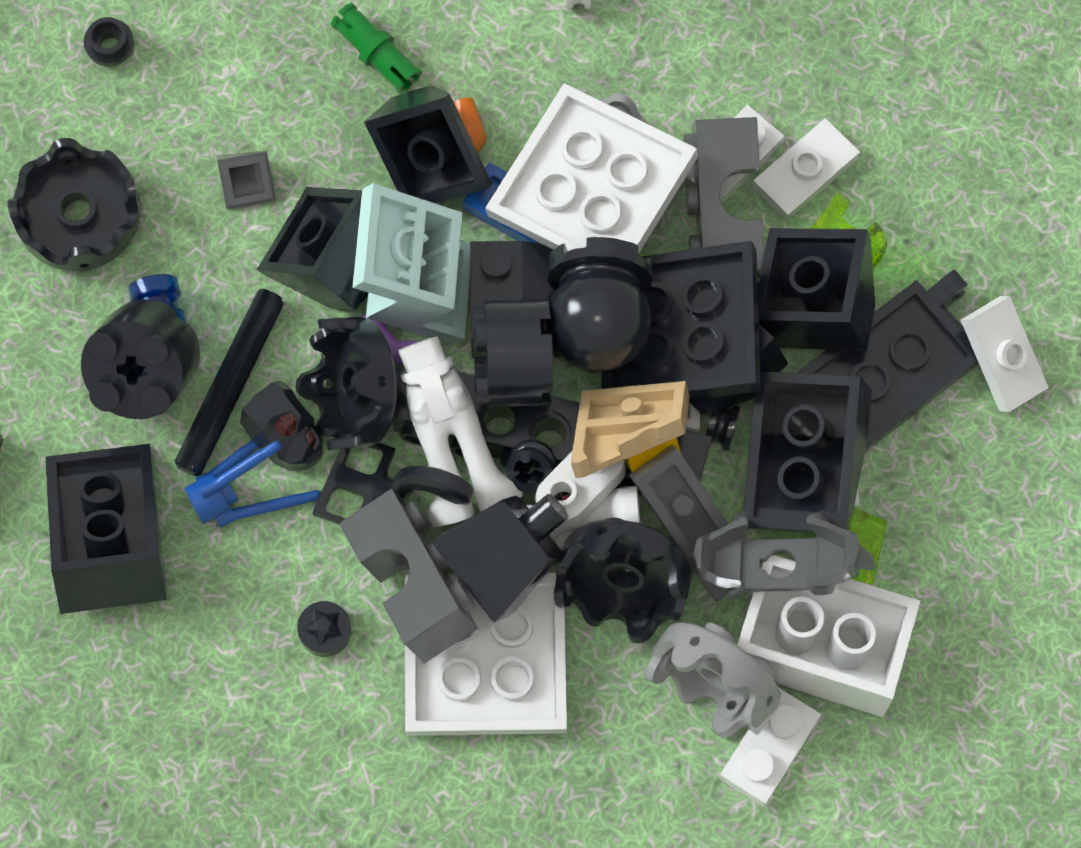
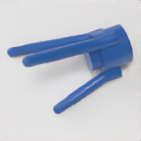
(214, 494)

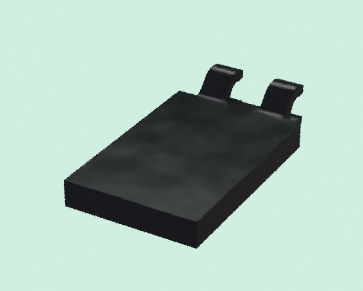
(910, 355)

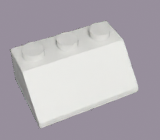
(831, 644)

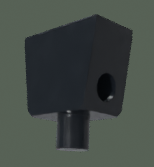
(504, 551)

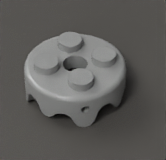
(713, 667)

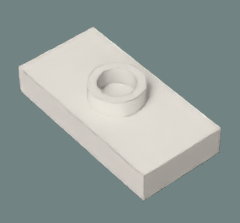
(805, 169)
(1004, 353)

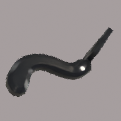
(371, 486)

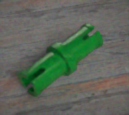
(376, 48)

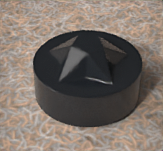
(324, 628)

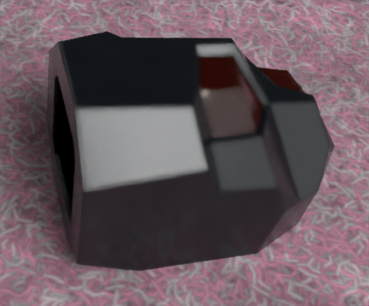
(280, 417)

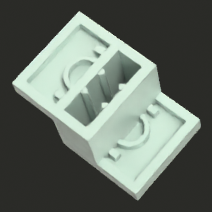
(412, 264)

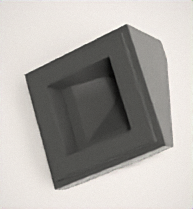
(246, 178)

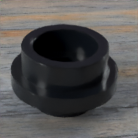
(108, 28)

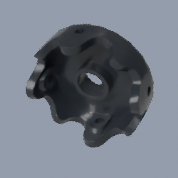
(69, 175)
(360, 382)
(640, 598)

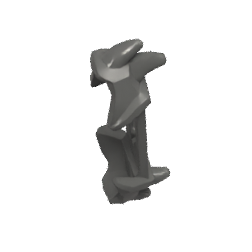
(820, 561)

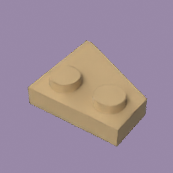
(626, 422)

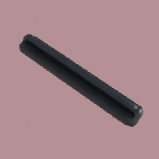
(229, 382)

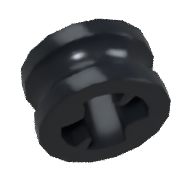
(722, 426)
(525, 452)

